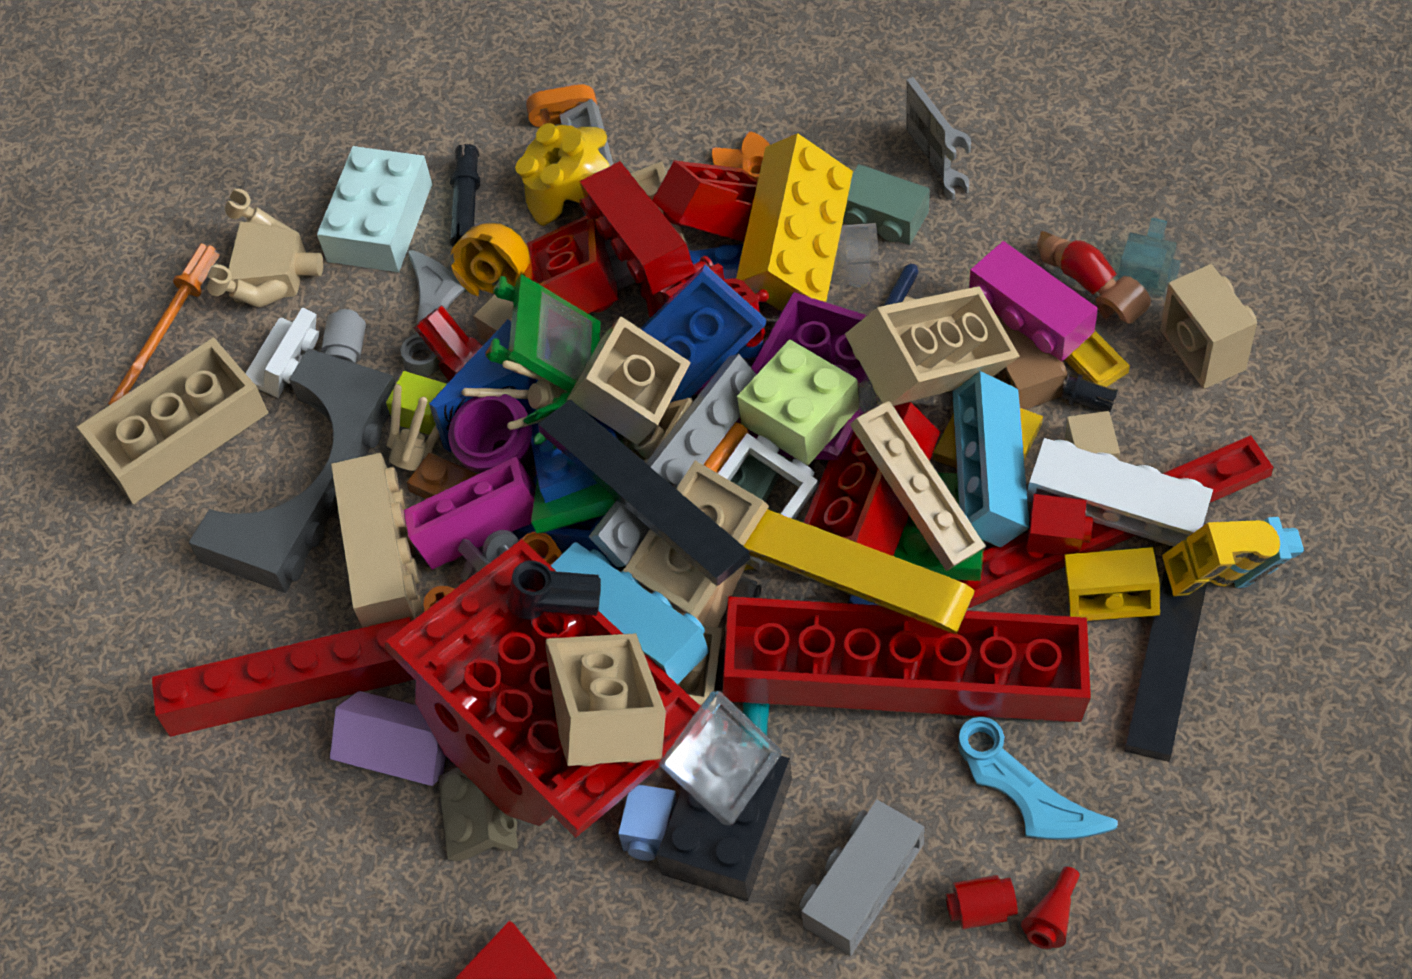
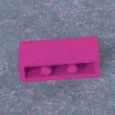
(1034, 301)
(471, 511)

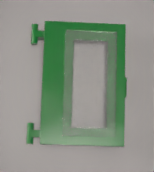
(545, 333)

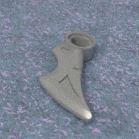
(436, 288)

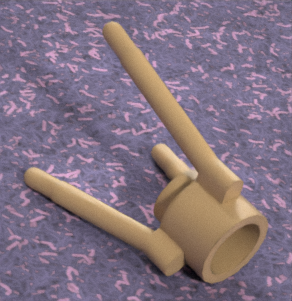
(538, 395)
(409, 446)

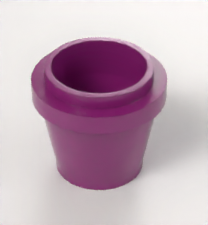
(481, 433)

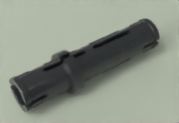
(465, 183)

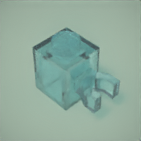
(1151, 259)

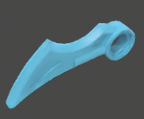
(1043, 809)

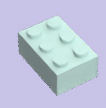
(375, 209)

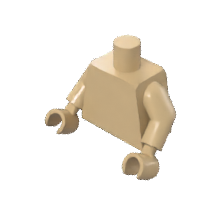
(264, 259)

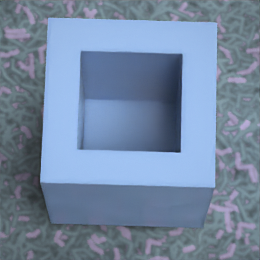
(646, 820)

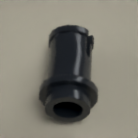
(1087, 393)

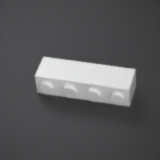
(1120, 493)

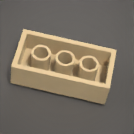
(930, 345)
(173, 420)
(376, 541)

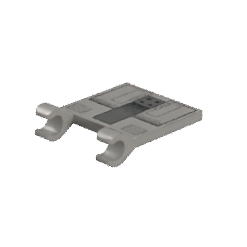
(935, 136)

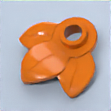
(747, 158)

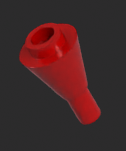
(1048, 920)

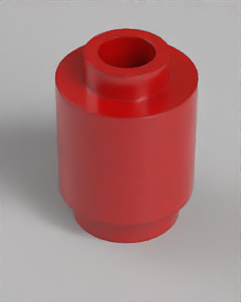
(981, 901)

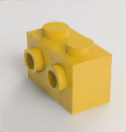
(1118, 580)

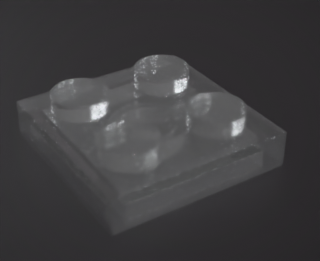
(721, 758)

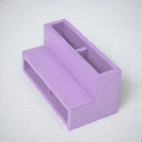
(386, 738)

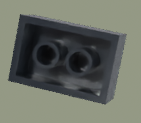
(720, 855)

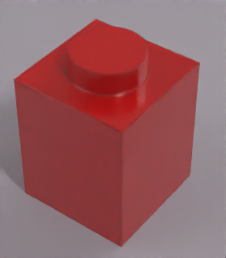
(1058, 525)

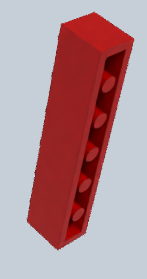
(277, 679)

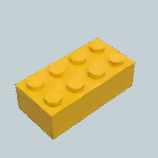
(794, 222)

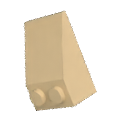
(605, 700)

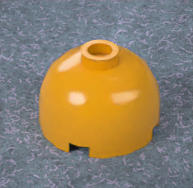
(487, 254)

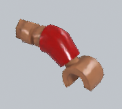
(1095, 274)

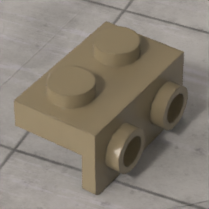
(472, 819)

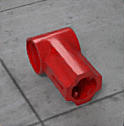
(447, 341)

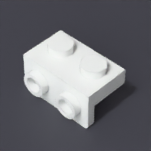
(283, 352)

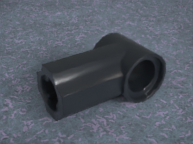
(554, 591)

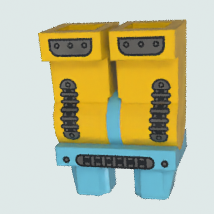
(1230, 554)

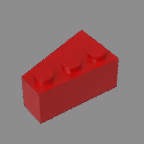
(707, 198)

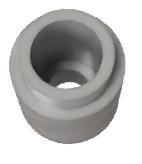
(344, 335)

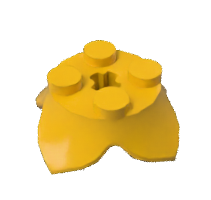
(556, 164)

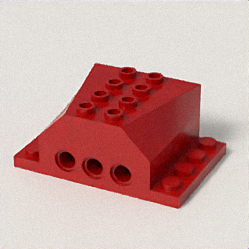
(493, 706)

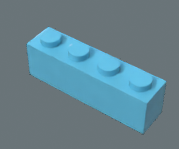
(990, 458)
(666, 636)

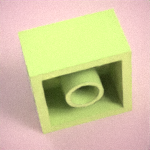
(798, 401)

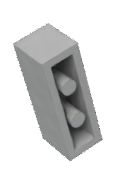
(861, 876)

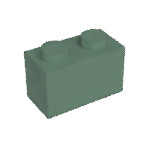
(888, 201)

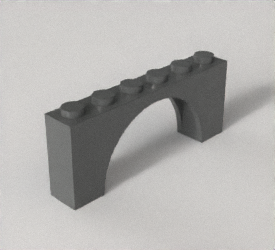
(275, 542)

